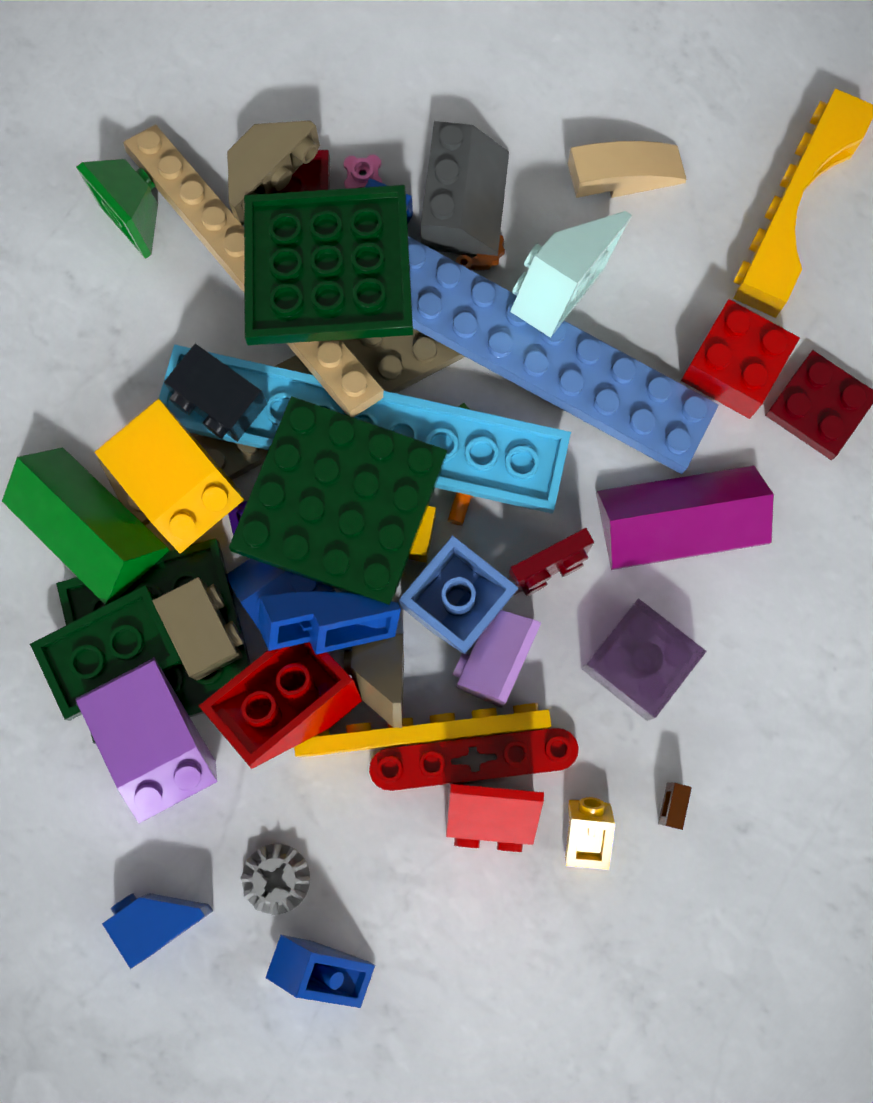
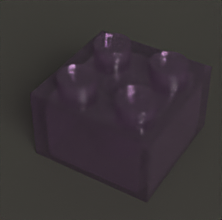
(644, 660)

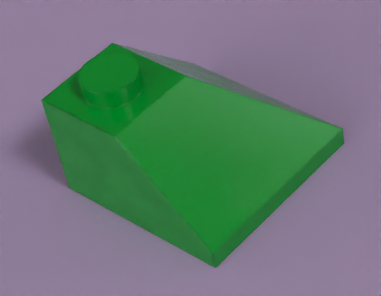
(124, 198)

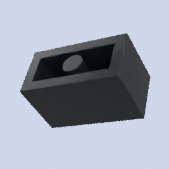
(214, 393)

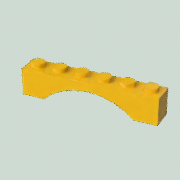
(776, 264)

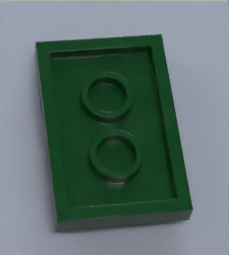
(103, 648)

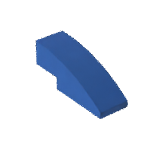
(325, 620)

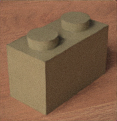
(199, 628)

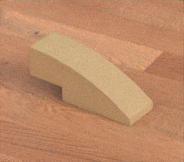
(624, 167)

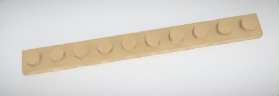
(224, 238)

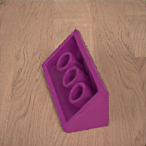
(686, 517)

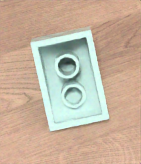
(565, 271)

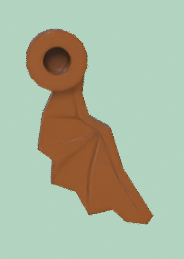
(482, 261)

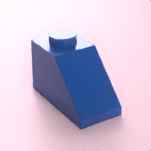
(150, 923)
(319, 972)

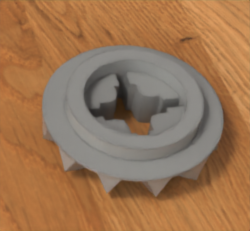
(295, 875)

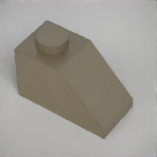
(379, 676)

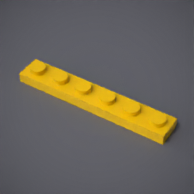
(441, 728)

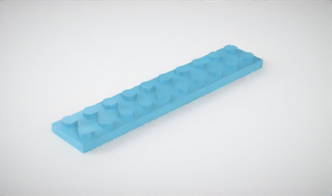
(485, 452)

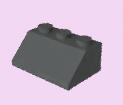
(464, 191)

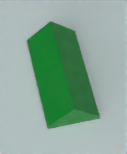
(81, 522)

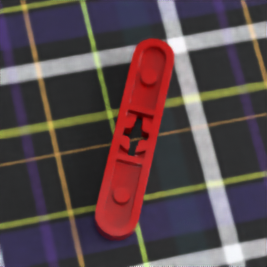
(515, 755)

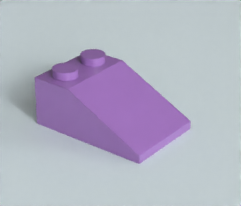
(147, 740)

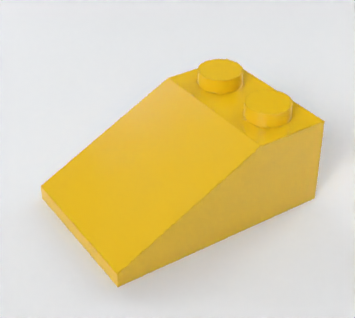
(169, 475)

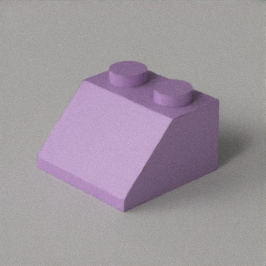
(497, 658)

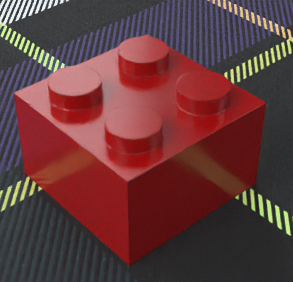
(740, 359)

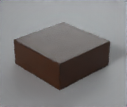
(674, 805)

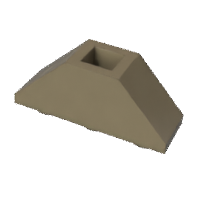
(267, 158)

